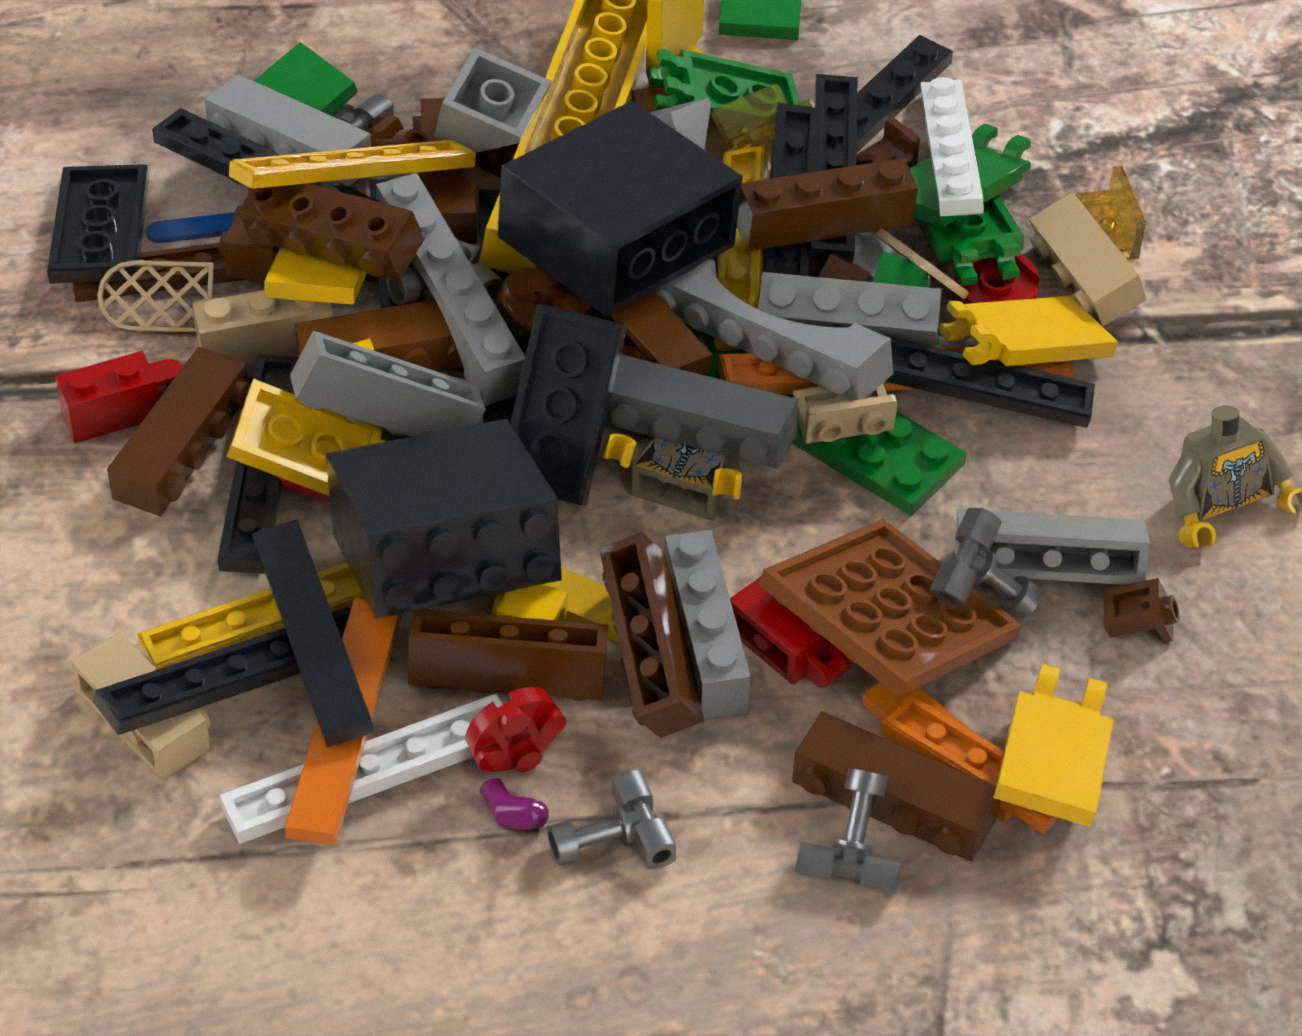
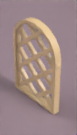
(921, 262)
(148, 265)

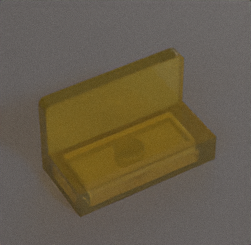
(750, 119)
(1118, 213)

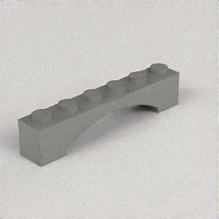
(480, 334)
(841, 359)

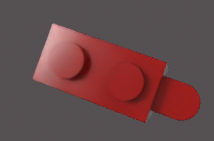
(112, 394)
(785, 639)

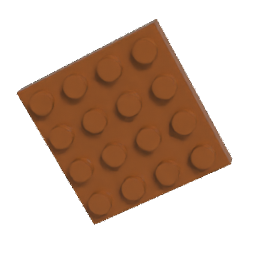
(877, 607)

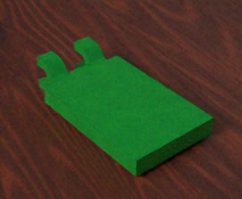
(760, 18)
(701, 76)
(309, 80)
(995, 171)
(977, 238)

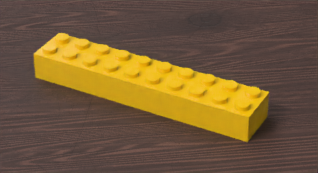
(589, 76)

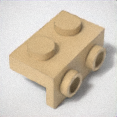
(832, 416)

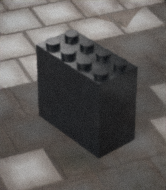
(618, 207)
(443, 517)

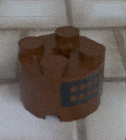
(522, 293)

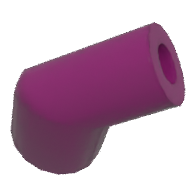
(513, 811)

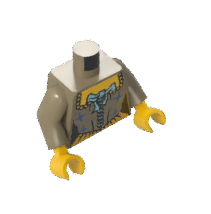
(1225, 470)
(677, 473)

